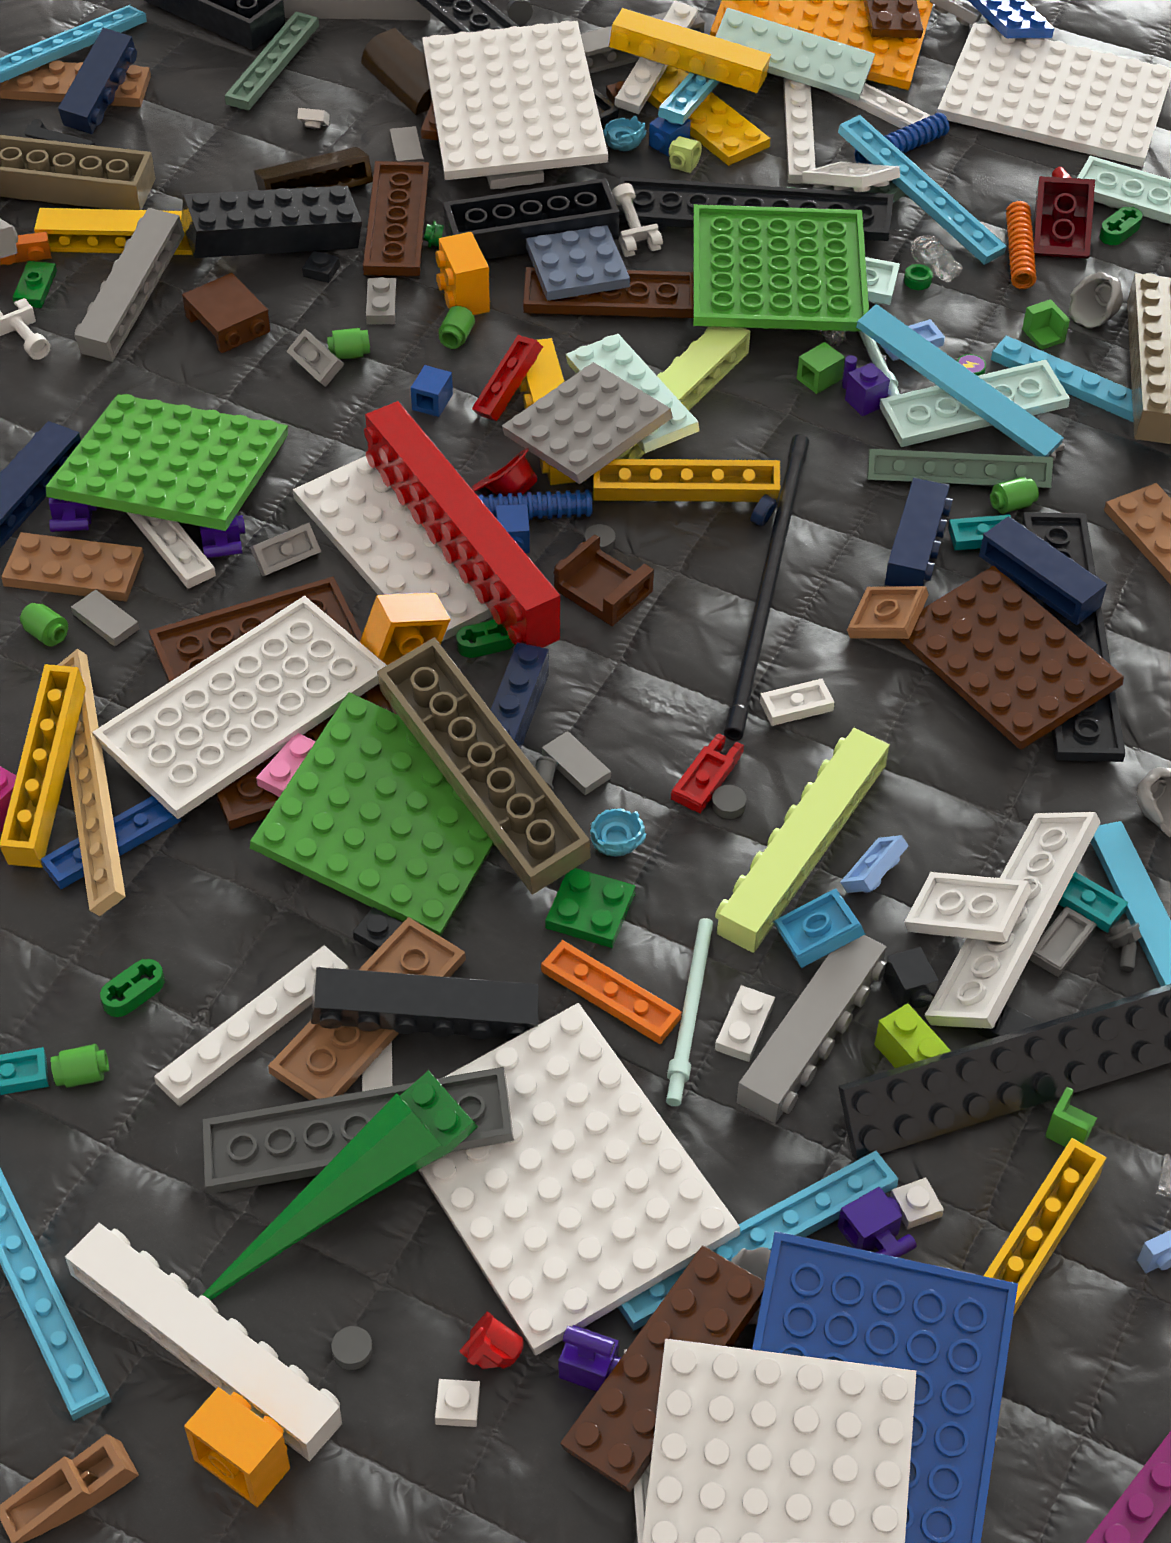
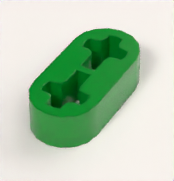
(1120, 225)
(485, 639)
(132, 987)

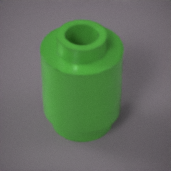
(456, 327)
(349, 343)
(1014, 495)
(44, 624)
(79, 1066)

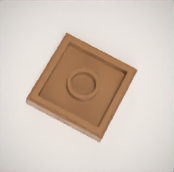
(888, 612)

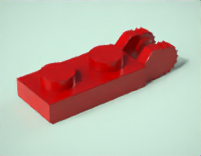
(706, 774)

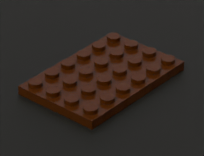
(1010, 657)

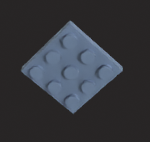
(577, 262)

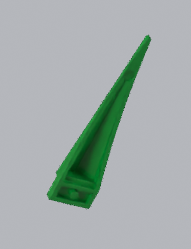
(395, 1143)

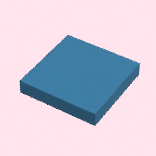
(819, 927)

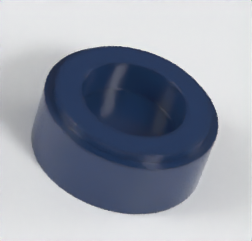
(763, 510)

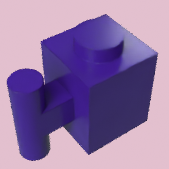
(864, 386)
(69, 515)
(223, 543)
(874, 1223)
(587, 1357)

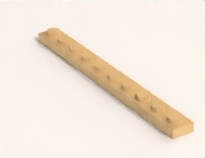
(93, 803)

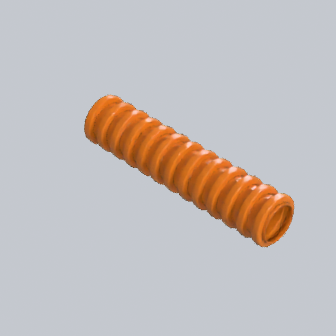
(1021, 245)

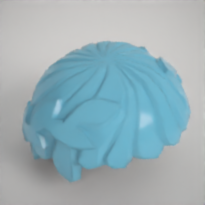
(624, 133)
(617, 832)

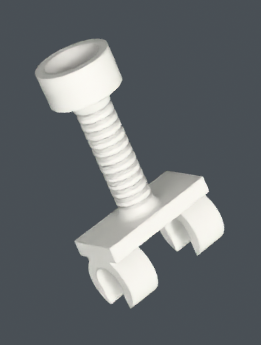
(624, 195)
(34, 344)

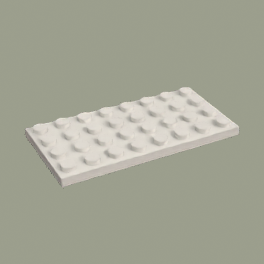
(385, 541)
(239, 706)

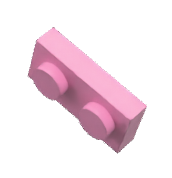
(285, 764)

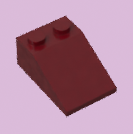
(1063, 217)

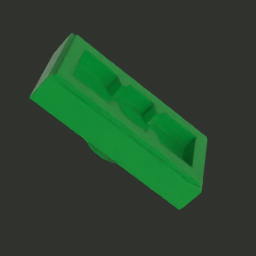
(35, 283)

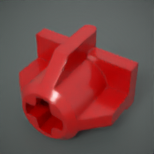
(492, 1344)

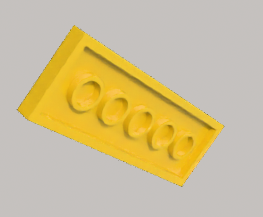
(714, 122)

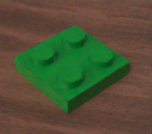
(590, 907)

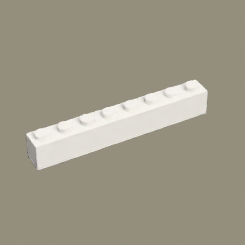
(203, 1338)

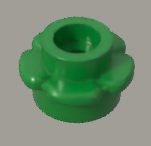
(433, 233)

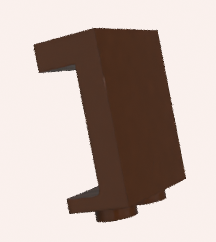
(227, 311)
(601, 582)

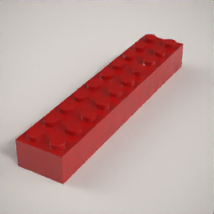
(462, 527)

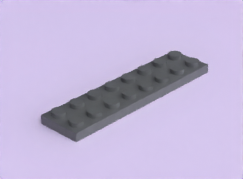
(307, 1135)

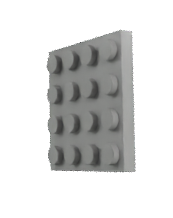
(587, 422)

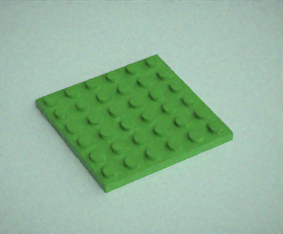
(778, 268)
(168, 462)
(376, 820)

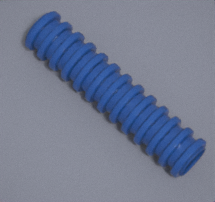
(914, 134)
(546, 504)

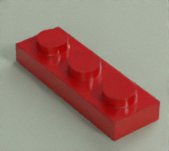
(507, 377)

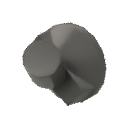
(1124, 935)

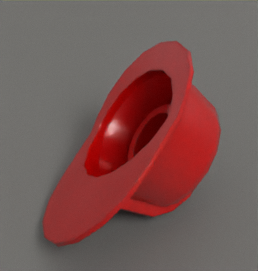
(512, 478)

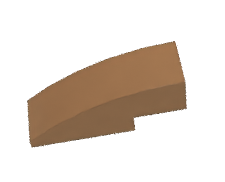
(67, 1490)

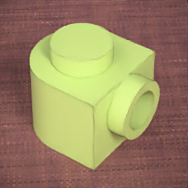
(684, 154)

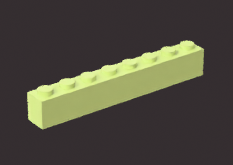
(701, 368)
(802, 840)

